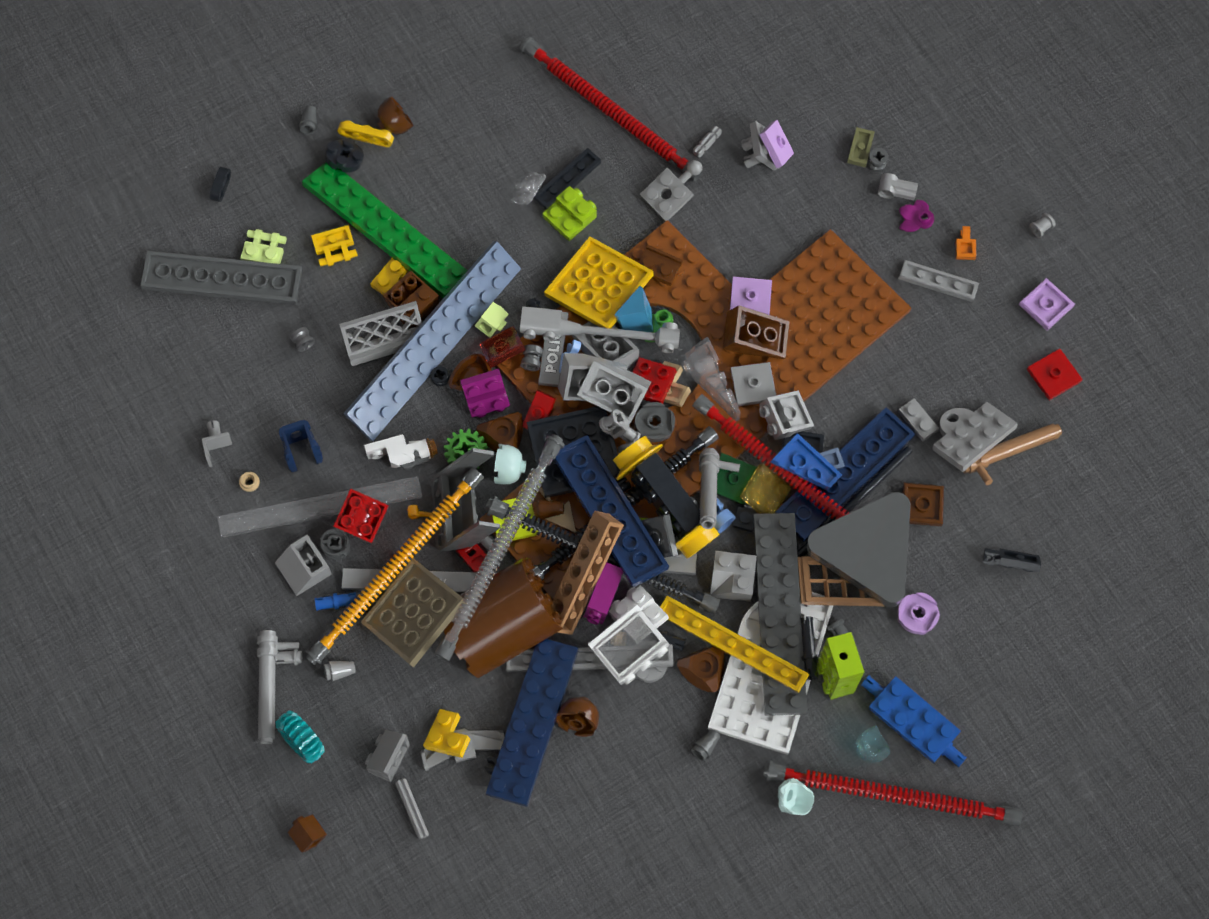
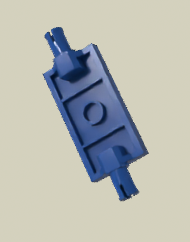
(914, 720)

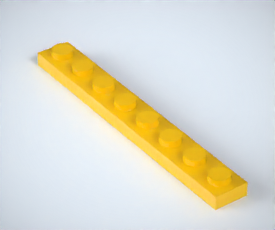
(734, 644)

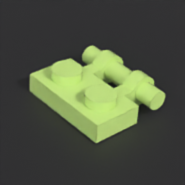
(263, 253)

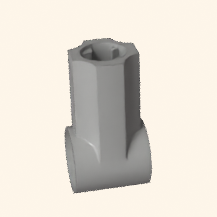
(892, 186)

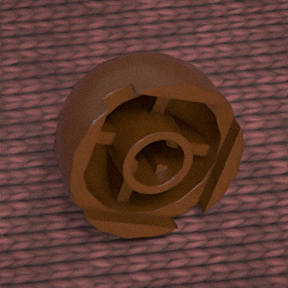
(393, 117)
(578, 715)

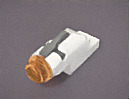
(400, 453)

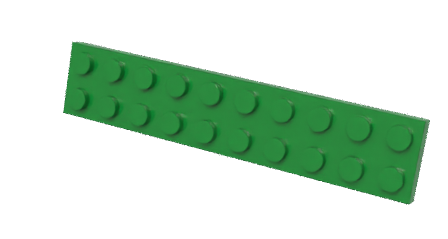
(385, 228)

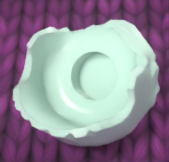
(795, 797)

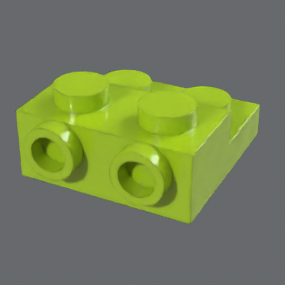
(570, 213)

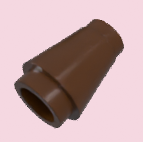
(547, 509)

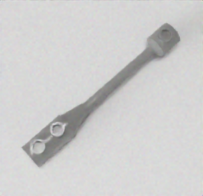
(551, 325)

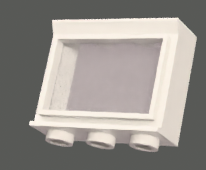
(629, 645)

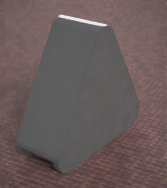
(868, 547)

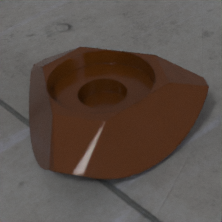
(468, 367)
(502, 430)
(703, 668)

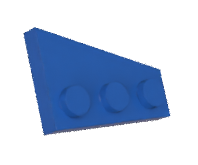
(806, 463)

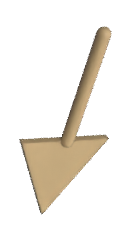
(564, 520)

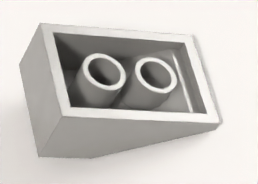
(609, 347)
(574, 371)
(614, 388)

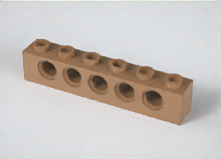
(585, 569)

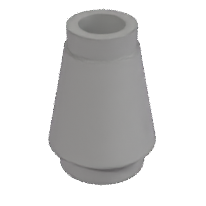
(338, 669)

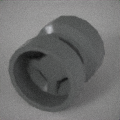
(531, 357)

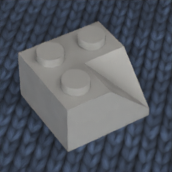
(733, 576)

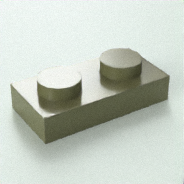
(861, 147)

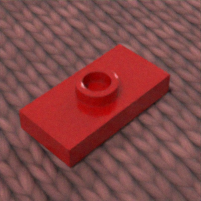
(540, 407)

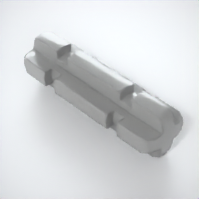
(707, 141)

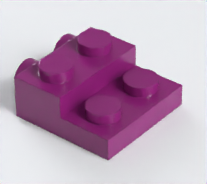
(485, 393)

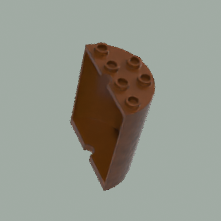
(507, 620)

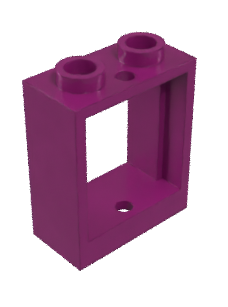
(603, 594)

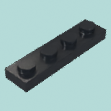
(569, 176)

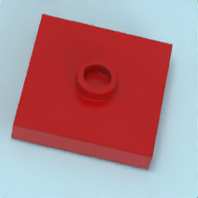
(1054, 374)

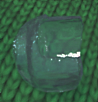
(872, 746)

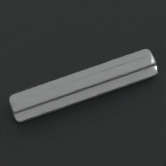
(412, 809)

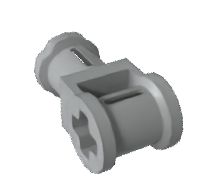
(619, 427)

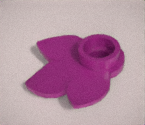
(913, 216)

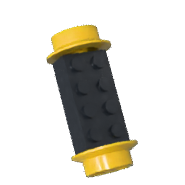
(665, 494)

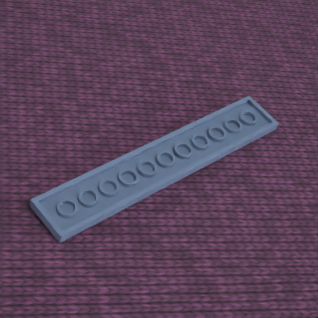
(432, 341)

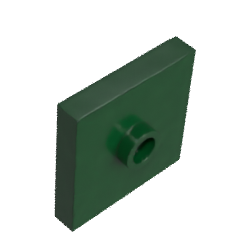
(732, 483)

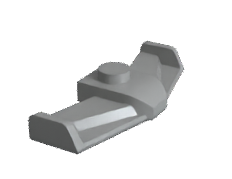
(479, 741)

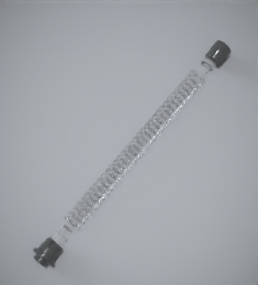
(499, 547)

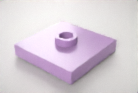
(776, 144)
(751, 294)
(1046, 304)

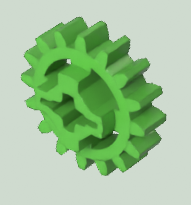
(458, 451)

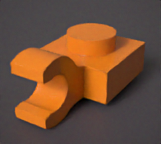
(965, 246)

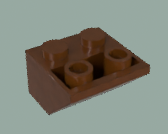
(412, 289)

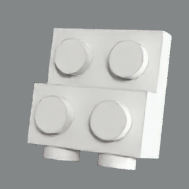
(644, 601)

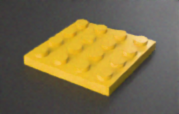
(597, 282)

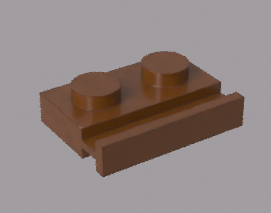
(661, 263)

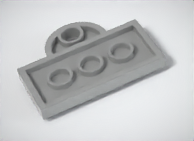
(971, 434)

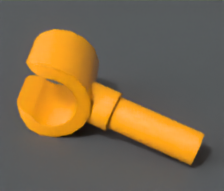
(414, 513)

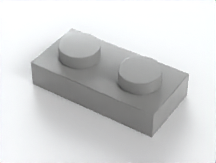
(918, 420)

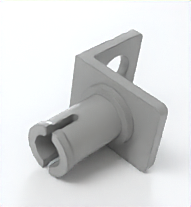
(215, 440)

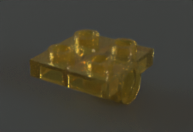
(765, 491)

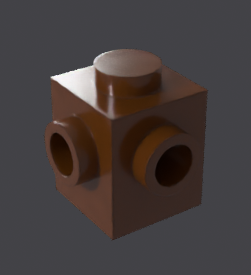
(306, 832)

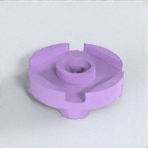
(907, 617)

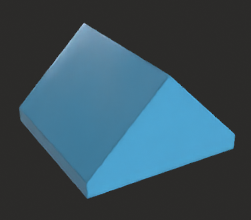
(636, 313)

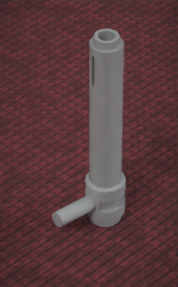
(709, 467)
(266, 653)

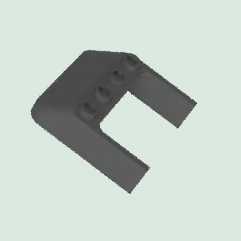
(461, 527)

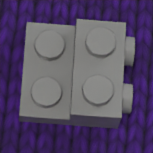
(785, 415)

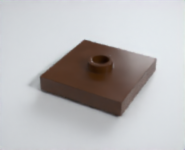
(925, 503)

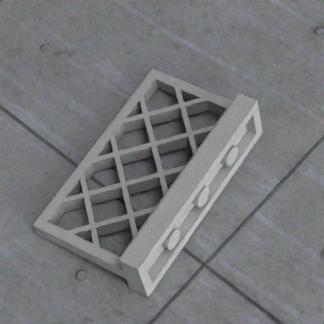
(384, 345)

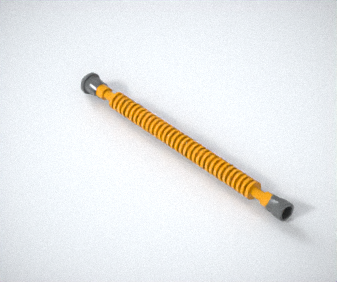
(321, 648)

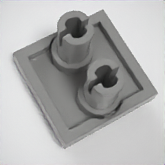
(760, 152)

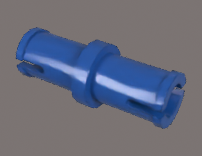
(334, 601)

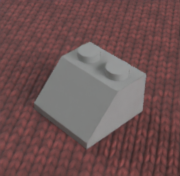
(387, 755)

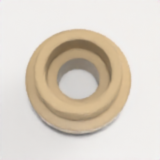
(249, 476)

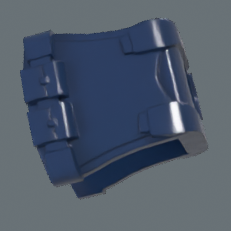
(304, 433)

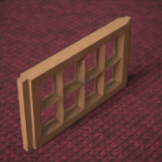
(806, 593)

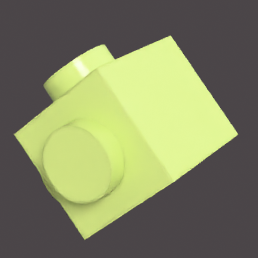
(492, 320)

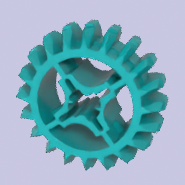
(300, 736)

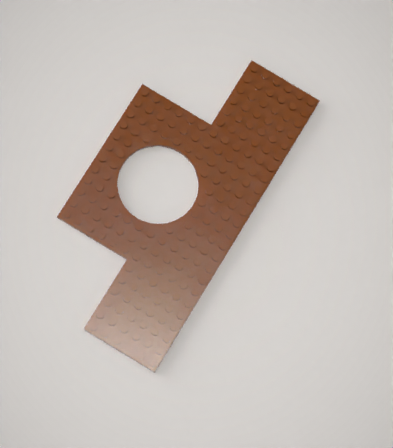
(833, 314)

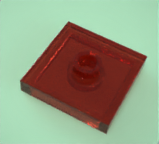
(502, 346)

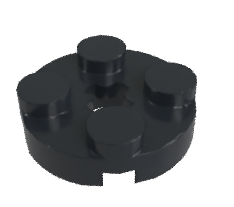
(344, 147)

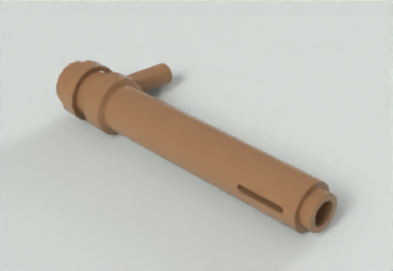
(1013, 447)

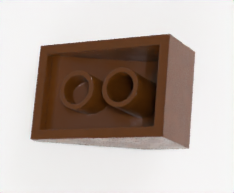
(755, 333)

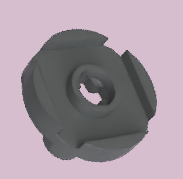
(646, 415)

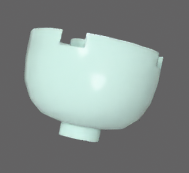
(508, 464)

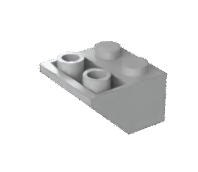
(302, 565)

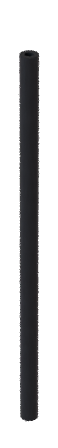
(867, 489)

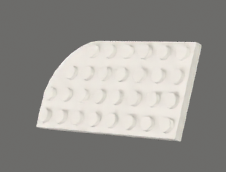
(741, 697)

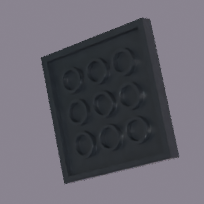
(570, 428)

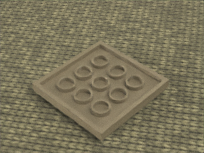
(413, 612)

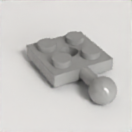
(668, 181)

